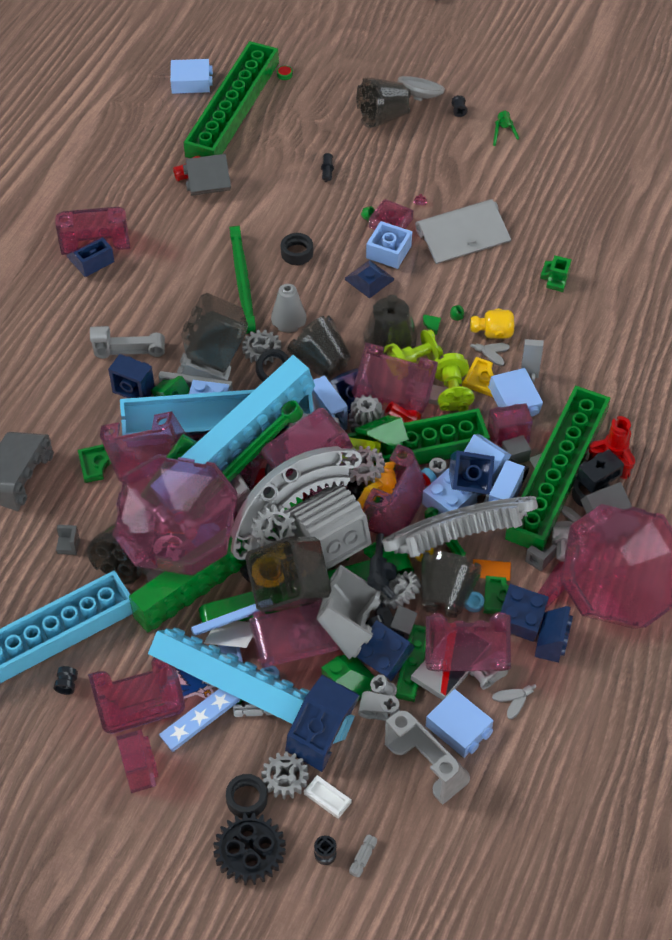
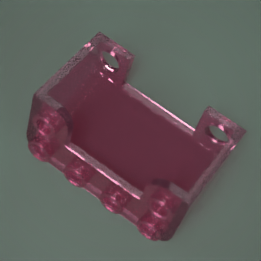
(92, 225)
(394, 379)
(310, 433)
(133, 449)
(402, 505)
(468, 645)

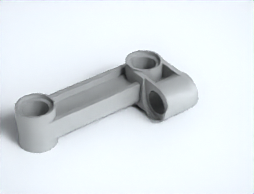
(105, 345)

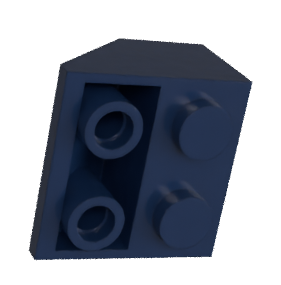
(92, 256)
(554, 634)

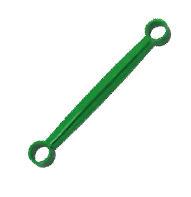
(242, 277)
(264, 438)

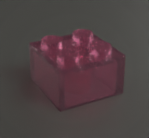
(509, 423)
(137, 760)

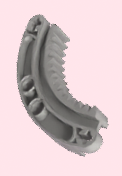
(309, 471)
(458, 523)

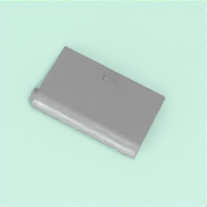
(463, 231)

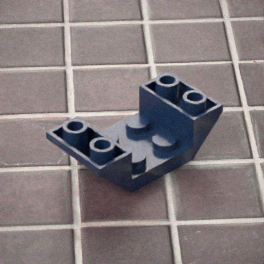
(320, 721)

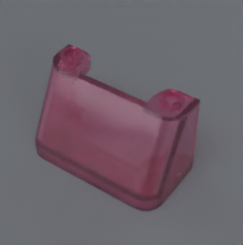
(289, 635)
(137, 698)

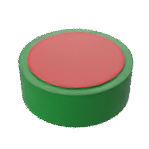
(284, 72)

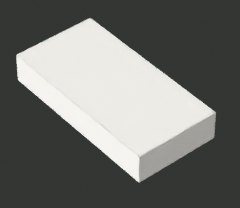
(327, 797)

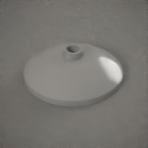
(421, 88)

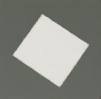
(233, 634)

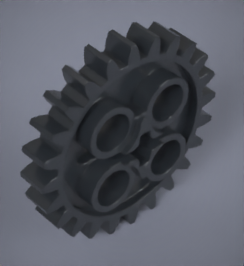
(236, 863)

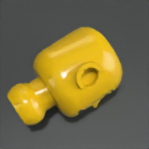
(495, 324)

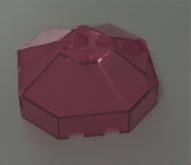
(175, 514)
(620, 566)

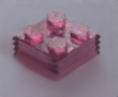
(392, 214)

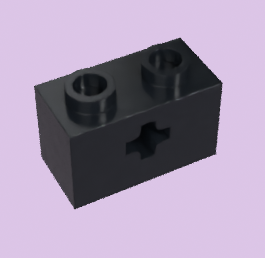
(600, 470)

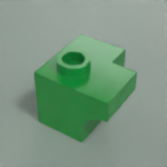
(556, 273)
(171, 387)

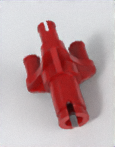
(618, 442)

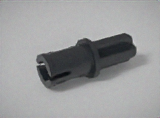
(327, 167)

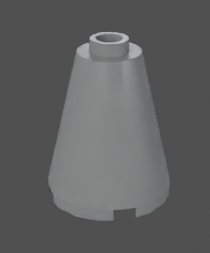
(288, 310)

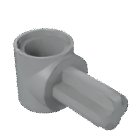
(560, 539)

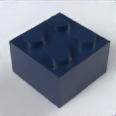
(131, 377)
(525, 610)
(385, 651)

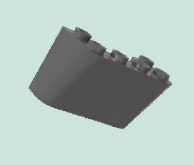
(18, 458)

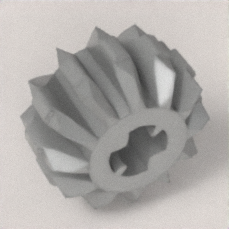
(366, 409)

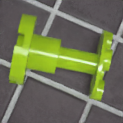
(429, 348)
(450, 371)

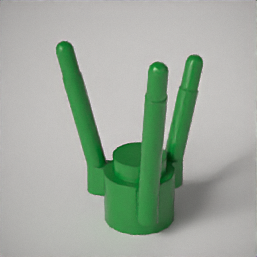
(504, 120)

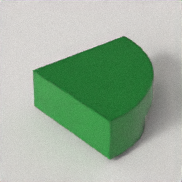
(432, 323)

